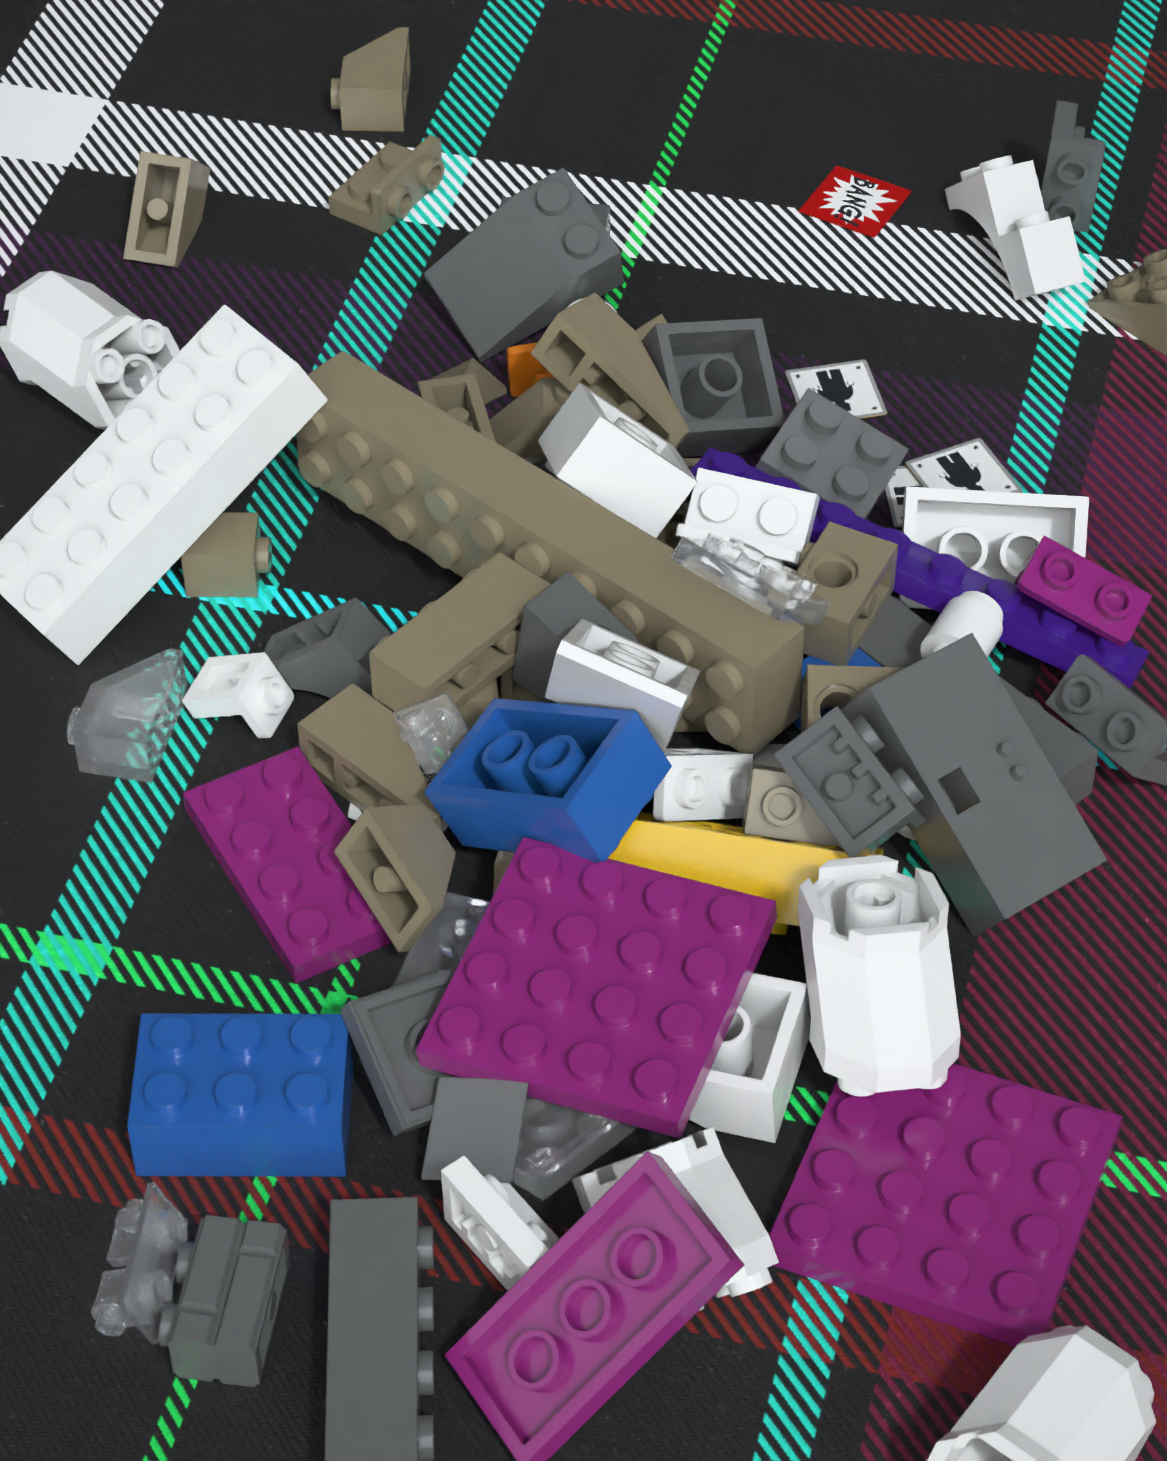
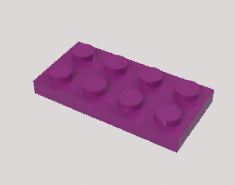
(277, 843)
(593, 1310)

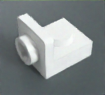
(241, 686)

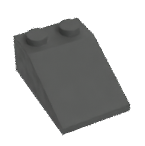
(525, 266)

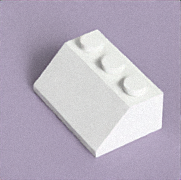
(992, 528)

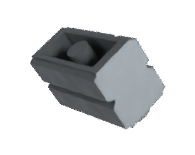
(226, 1301)

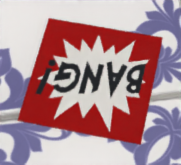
(855, 201)

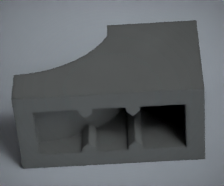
(328, 650)

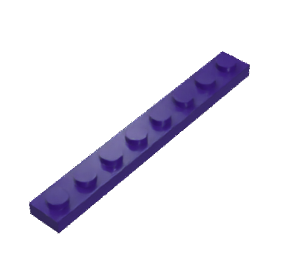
(939, 577)

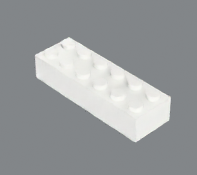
(154, 482)

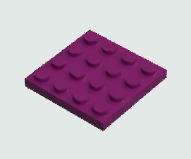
(599, 986)
(949, 1200)

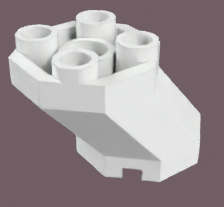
(82, 345)
(879, 975)
(713, 1185)
(1057, 1401)

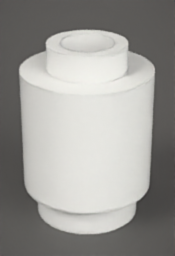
(964, 615)

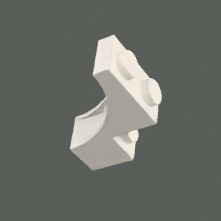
(1010, 208)

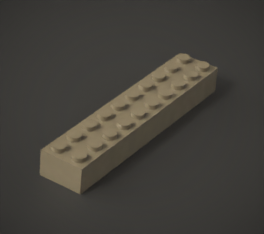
(472, 498)

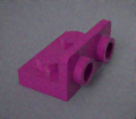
(1083, 591)

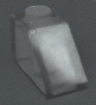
(129, 718)

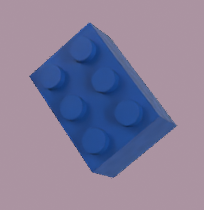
(549, 777)
(241, 1095)

